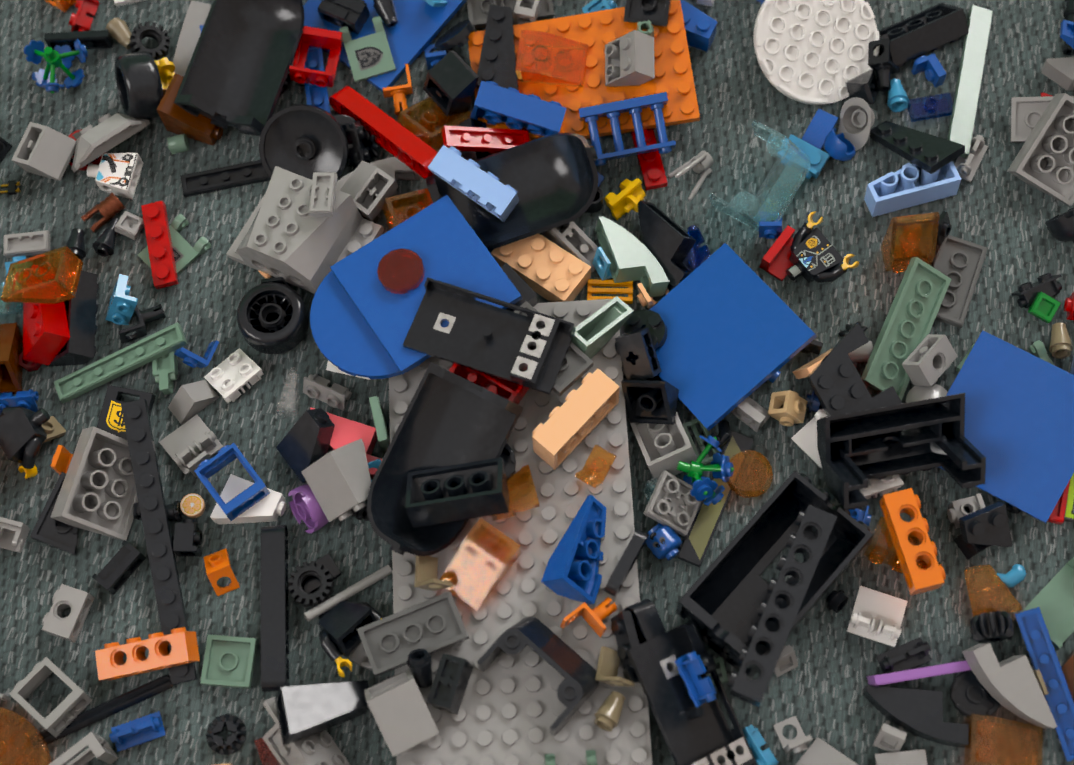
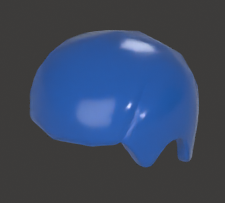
(838, 146)

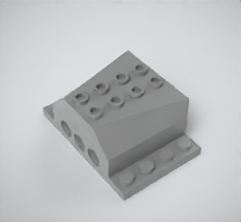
(290, 243)

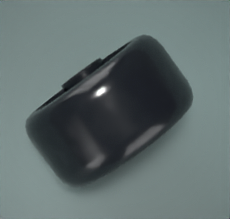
(138, 85)
(268, 303)

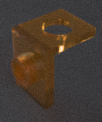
(596, 466)

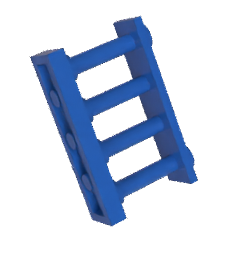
(634, 107)

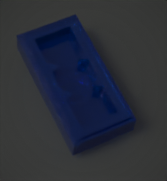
(930, 107)

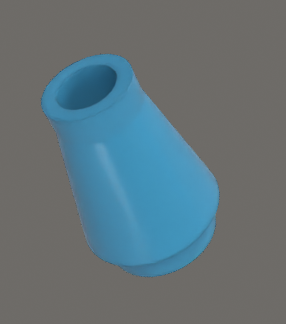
(897, 97)

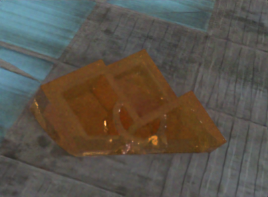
(521, 493)
(988, 591)

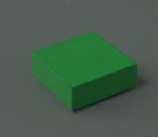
(1044, 307)

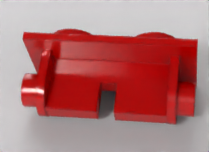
(80, 21)

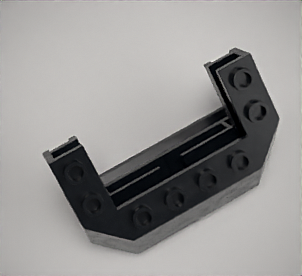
(896, 442)

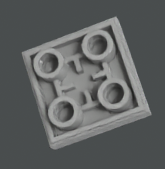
(672, 503)

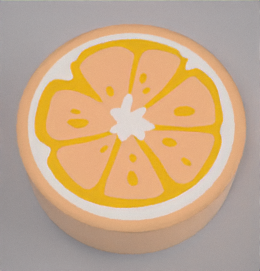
(192, 505)

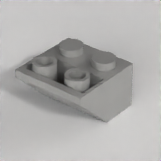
(629, 60)
(44, 151)
(369, 189)

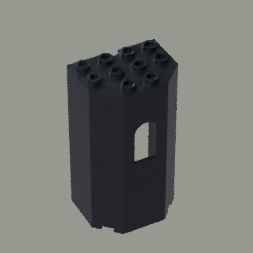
(731, 590)

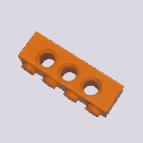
(917, 579)
(183, 651)

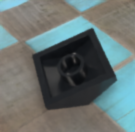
(643, 10)

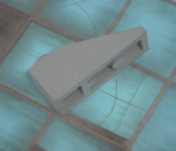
(574, 241)

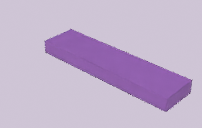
(918, 673)

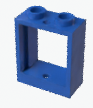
(246, 498)

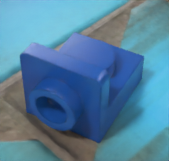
(932, 67)

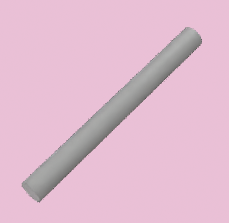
(347, 593)

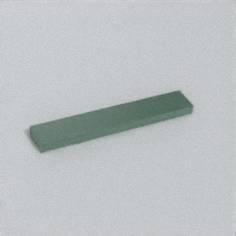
(120, 362)

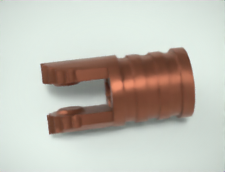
(106, 208)

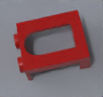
(321, 39)

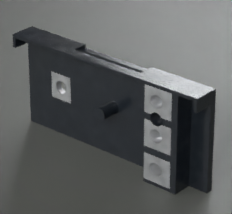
(490, 336)
(690, 732)

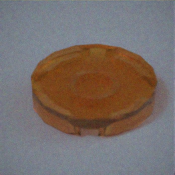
(751, 474)

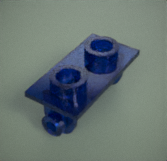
(696, 254)

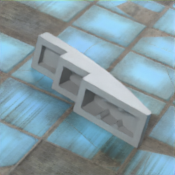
(189, 35)

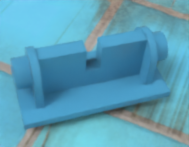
(755, 741)

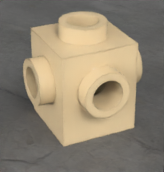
(787, 407)

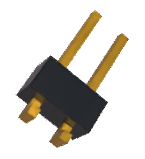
(12, 187)

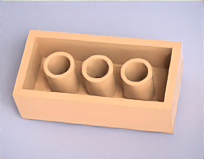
(545, 267)
(575, 418)

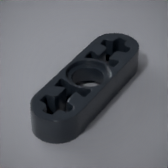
(626, 563)

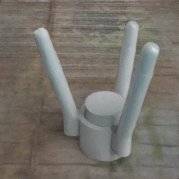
(699, 163)

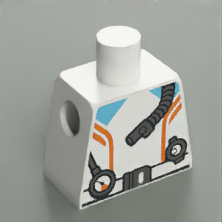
(117, 173)

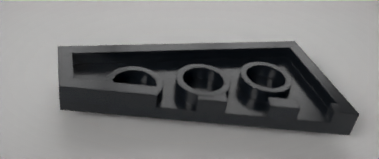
(498, 49)
(916, 146)

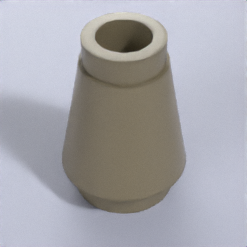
(120, 32)
(1060, 341)
(610, 711)

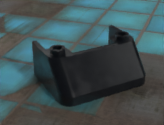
(578, 673)

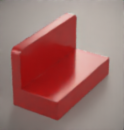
(776, 259)

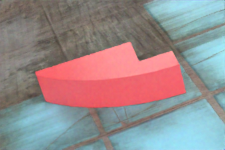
(348, 431)

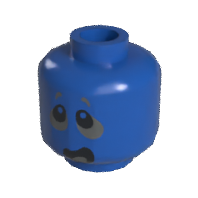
(663, 542)

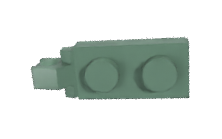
(165, 372)

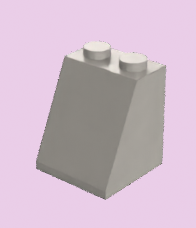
(340, 480)
(401, 713)

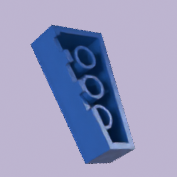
(698, 26)
(517, 110)

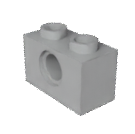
(929, 360)
(70, 626)

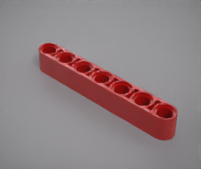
(387, 131)

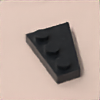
(53, 531)

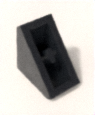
(863, 87)

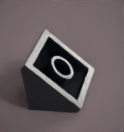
(650, 401)

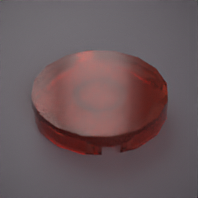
(401, 271)

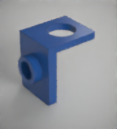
(434, 57)
(770, 229)
(194, 360)

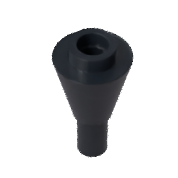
(106, 242)

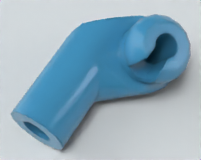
(1014, 576)

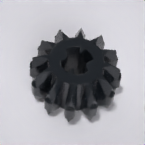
(992, 627)

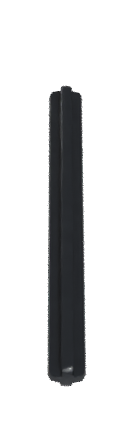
(112, 707)

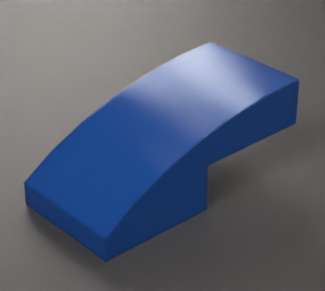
(819, 128)

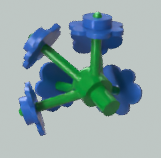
(58, 58)
(703, 486)

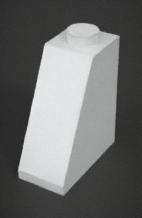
(265, 510)

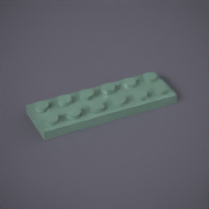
(905, 326)

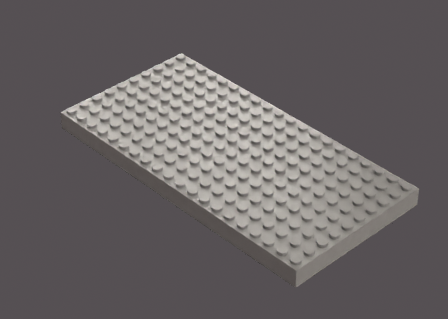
(515, 700)

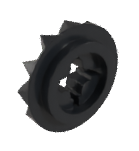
(233, 742)

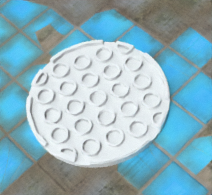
(814, 46)

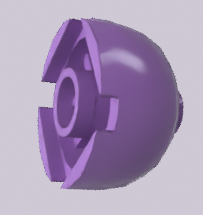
(305, 507)

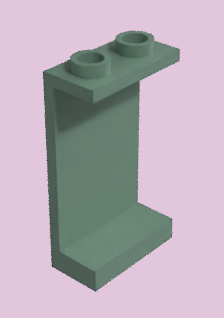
(1057, 605)

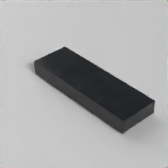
(91, 39)

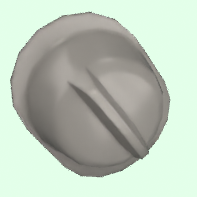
(856, 121)

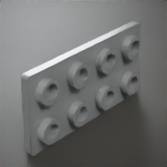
(312, 750)

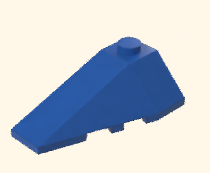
(575, 562)

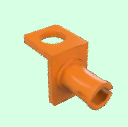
(399, 93)
(592, 617)

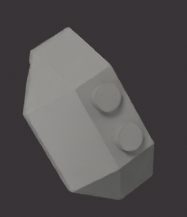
(104, 137)

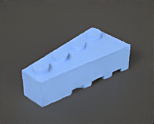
(474, 182)
(910, 188)

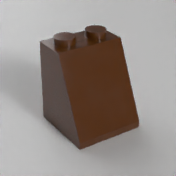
(180, 121)
(10, 348)

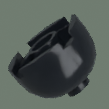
(1062, 226)

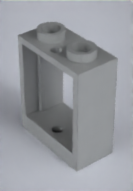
(65, 711)

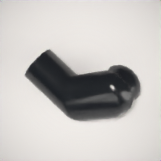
(724, 432)

